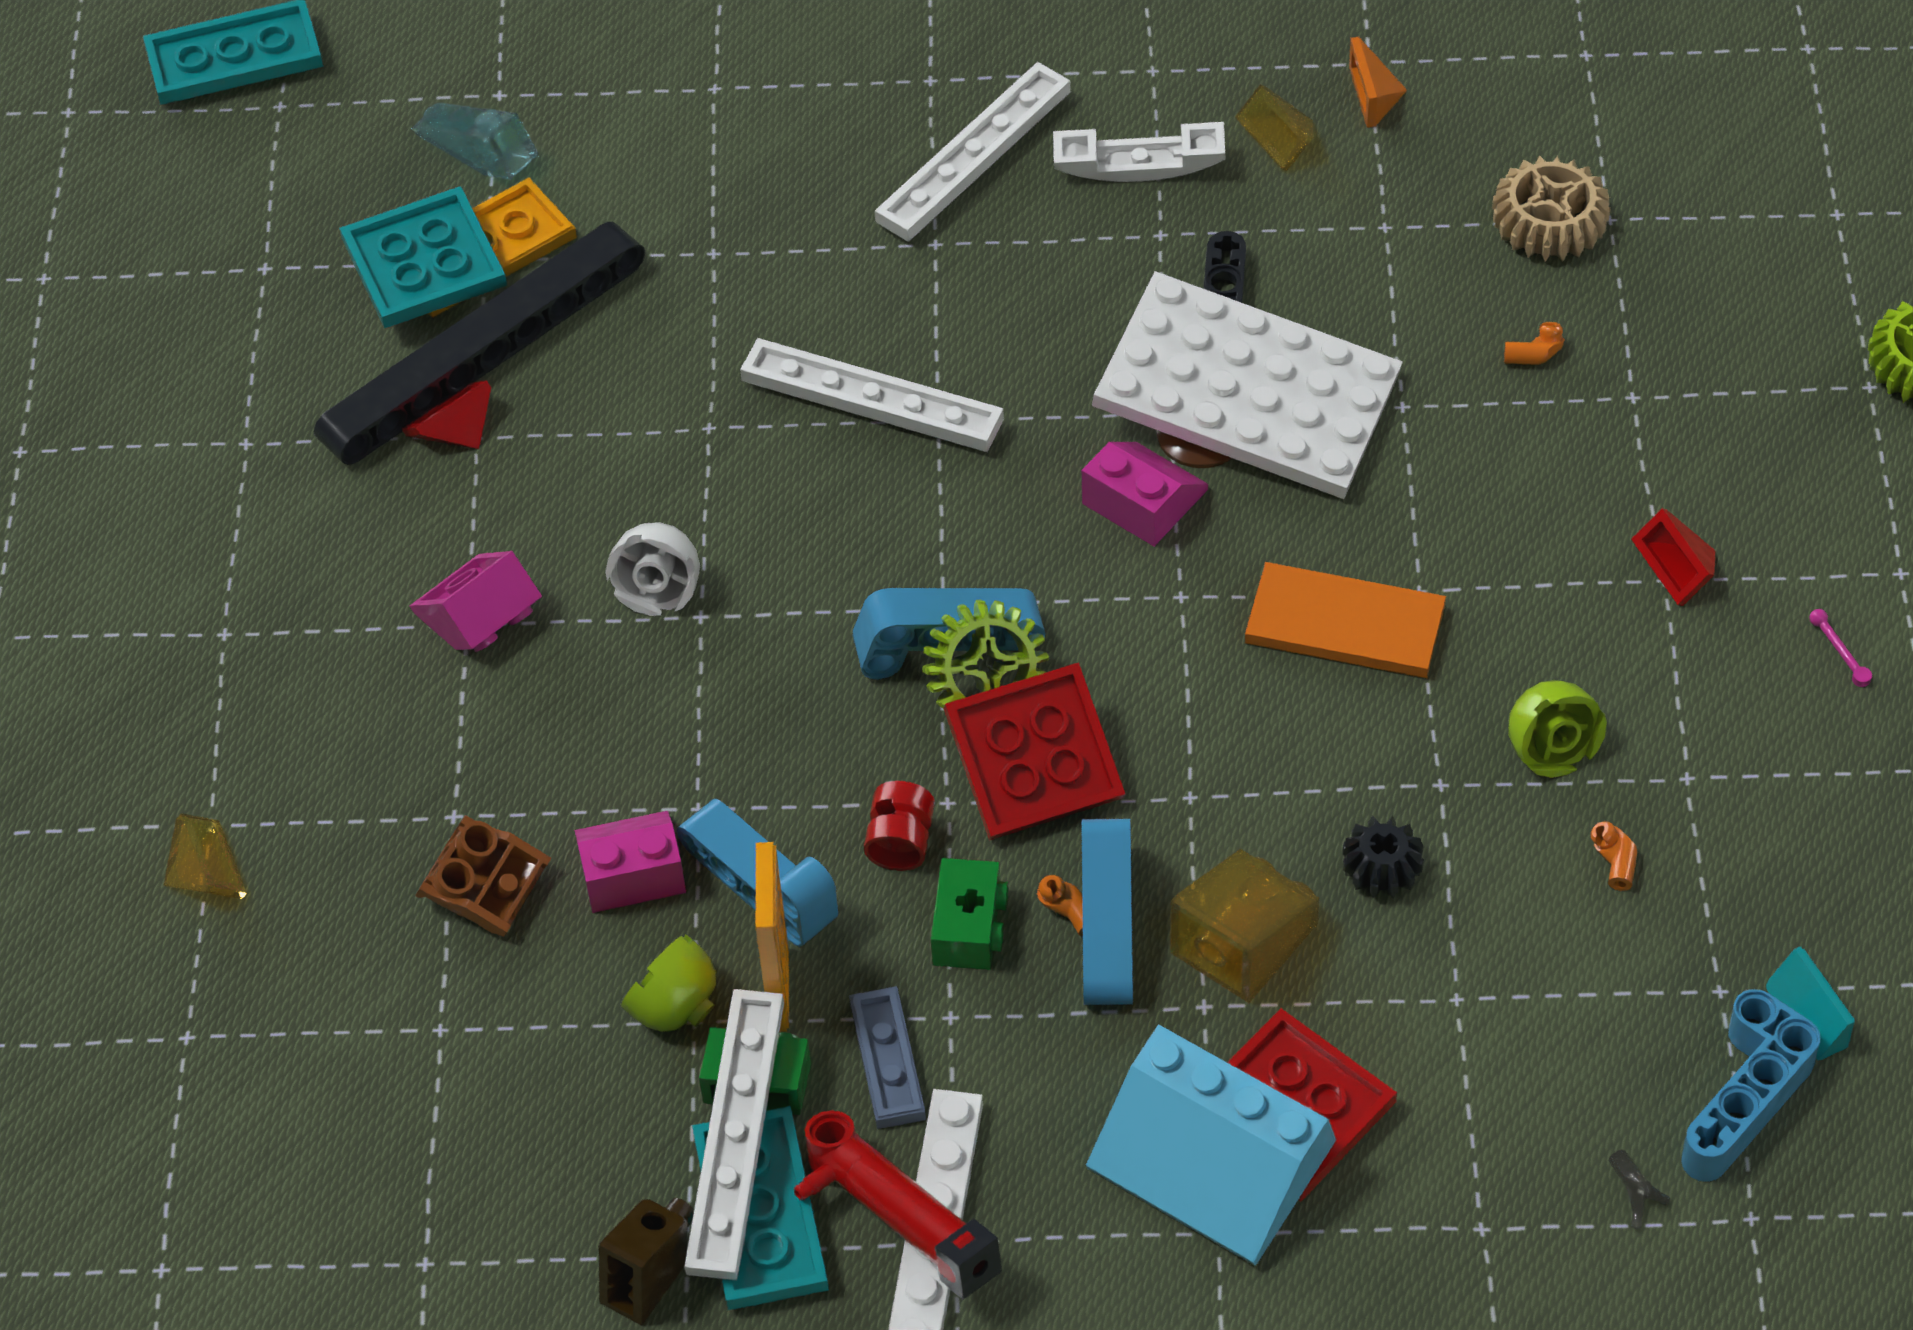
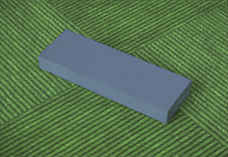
(887, 1057)

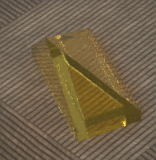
(1276, 126)
(202, 858)

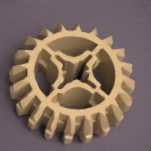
(1553, 198)

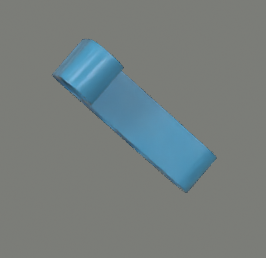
(902, 619)
(728, 850)
(1107, 912)
(1743, 1093)

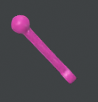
(1861, 675)

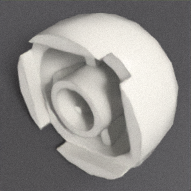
(653, 568)

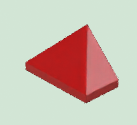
(456, 419)
(1676, 555)

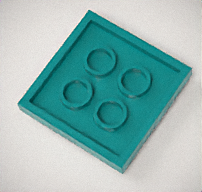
(423, 257)

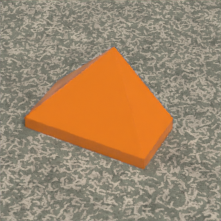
(1374, 83)

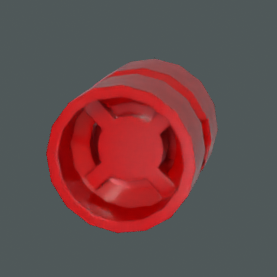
(899, 825)

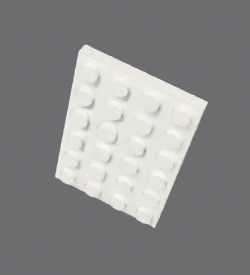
(1248, 384)

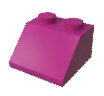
(1139, 489)
(478, 600)
(630, 861)

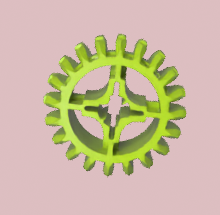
(1892, 351)
(982, 643)

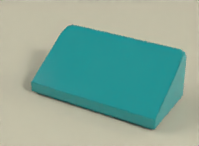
(1806, 991)

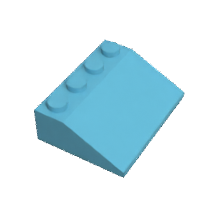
(1209, 1144)

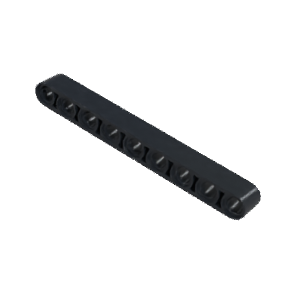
(479, 342)

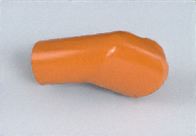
(1539, 350)
(1618, 851)
(1062, 899)

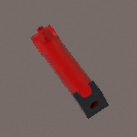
(963, 1252)

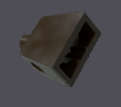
(643, 1257)

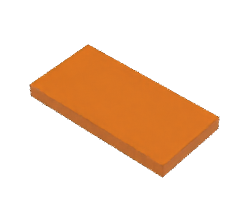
(1345, 619)

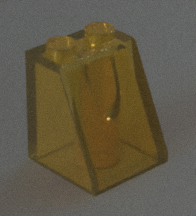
(1241, 922)

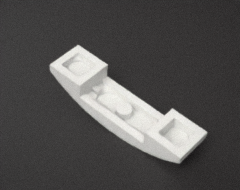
(1139, 158)

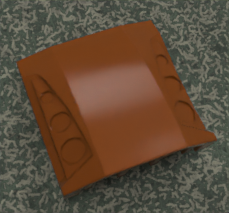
(484, 875)

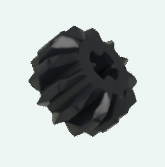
(1383, 856)

